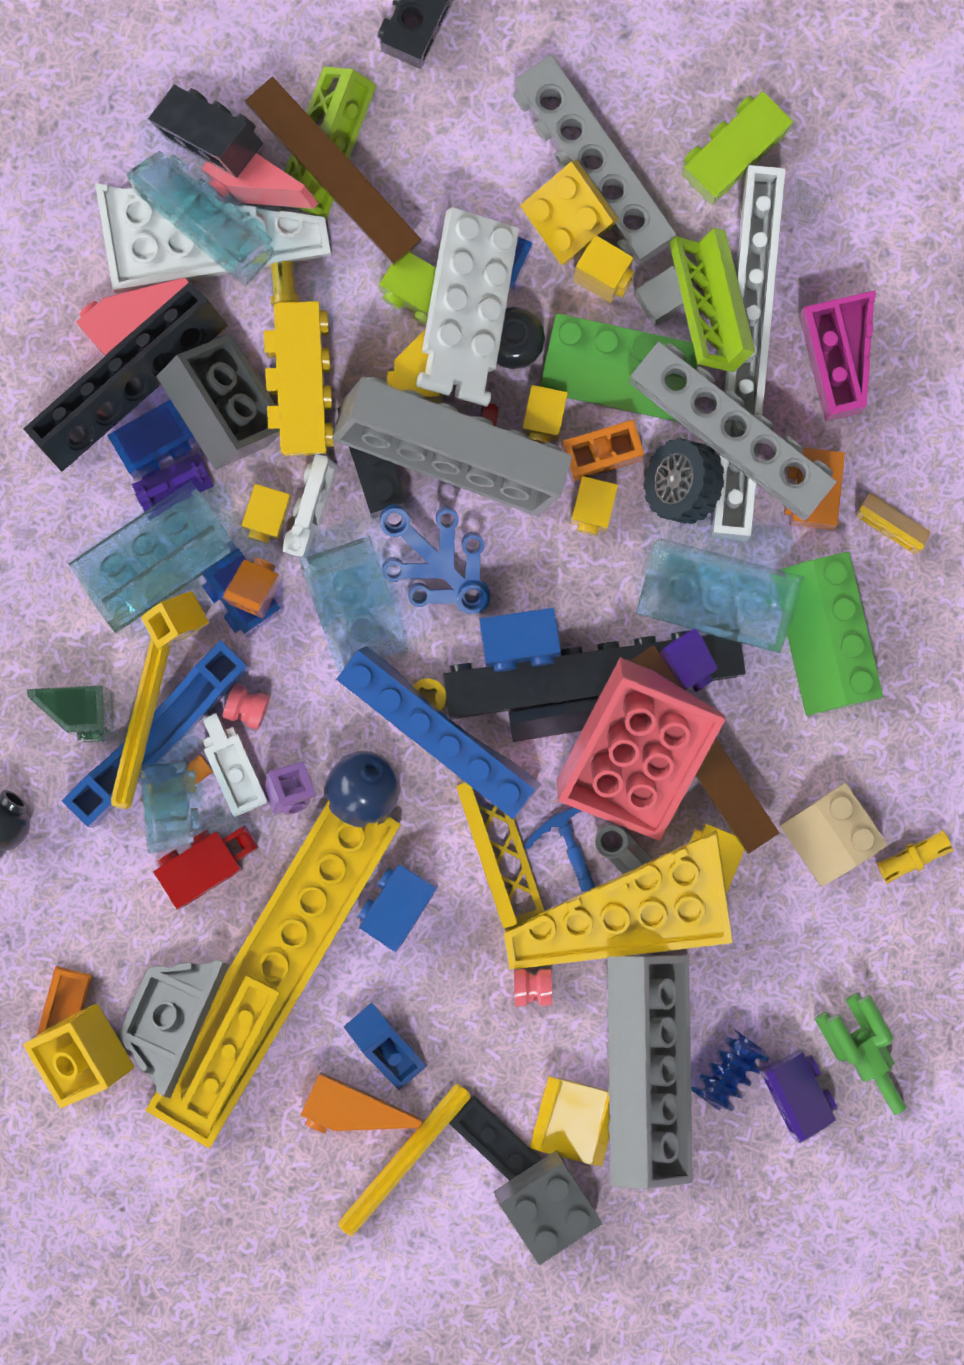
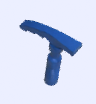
(573, 851)

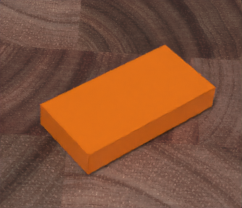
(65, 996)

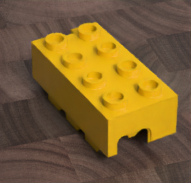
(299, 378)

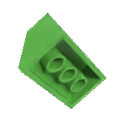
(597, 361)
(831, 638)

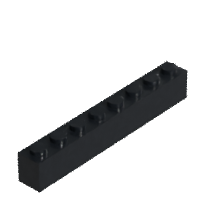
(568, 679)

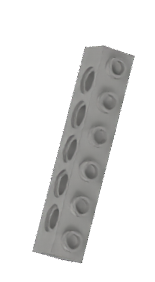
(549, 80)
(739, 451)

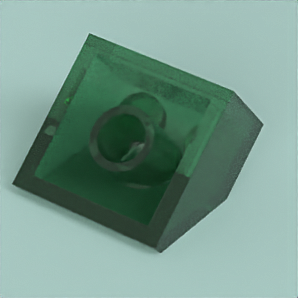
(78, 710)

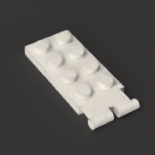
(468, 305)

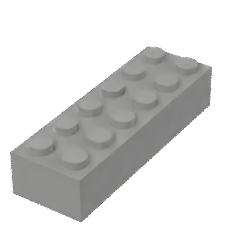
(451, 446)
(649, 1071)

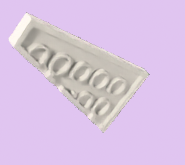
(150, 251)

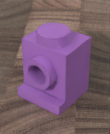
(290, 794)

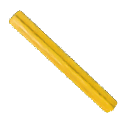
(139, 726)
(404, 1159)

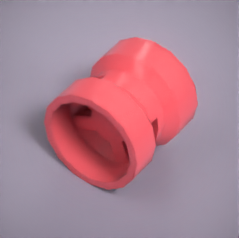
(248, 707)
(532, 987)

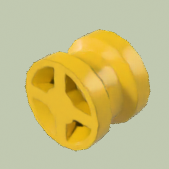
(437, 696)

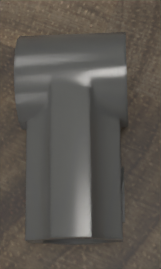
(626, 855)

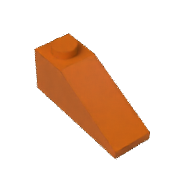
(346, 1108)

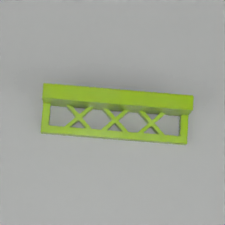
(344, 116)
(720, 303)

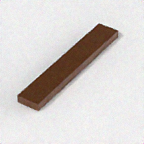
(333, 171)
(722, 779)

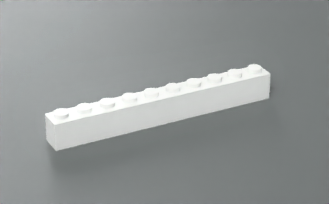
(756, 280)

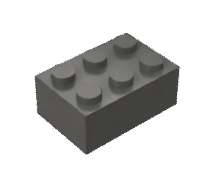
(220, 400)

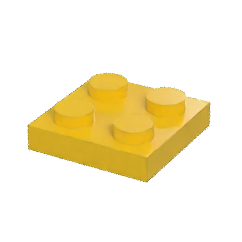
(569, 212)

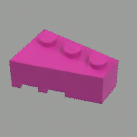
(839, 352)

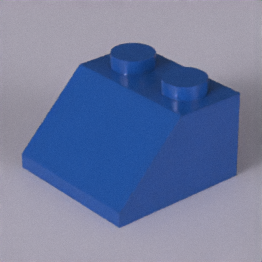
(520, 639)
(396, 907)

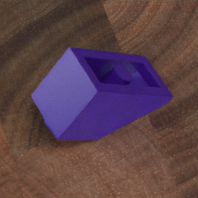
(690, 661)

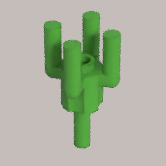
(865, 1046)

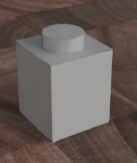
(660, 296)

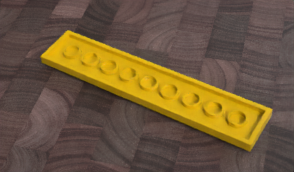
(285, 948)

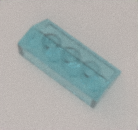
(202, 217)
(152, 557)
(719, 595)

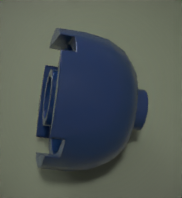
(362, 788)

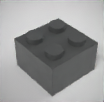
(547, 1207)

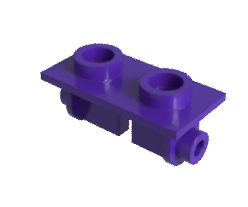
(167, 481)

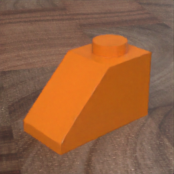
(253, 587)

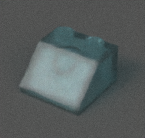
(167, 805)

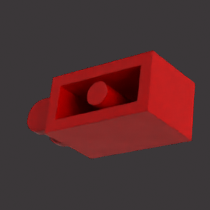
(202, 865)

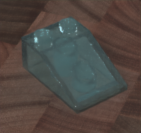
(353, 601)

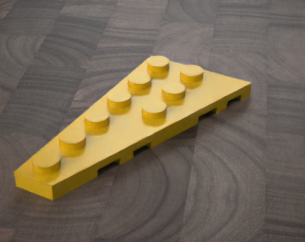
(651, 909)

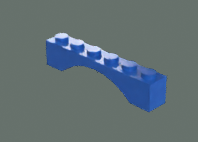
(170, 724)
(466, 756)

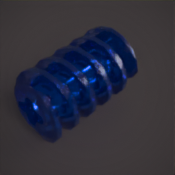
(730, 1072)

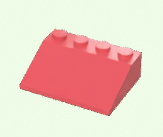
(638, 751)

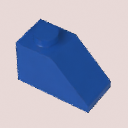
(384, 1046)

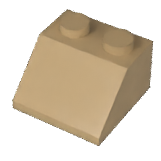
(833, 835)

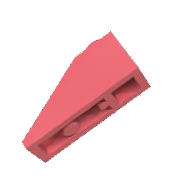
(260, 184)
(120, 314)

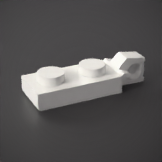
(311, 507)
(232, 767)

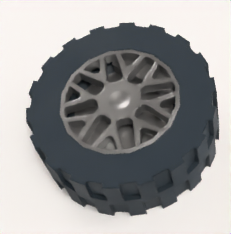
(683, 481)

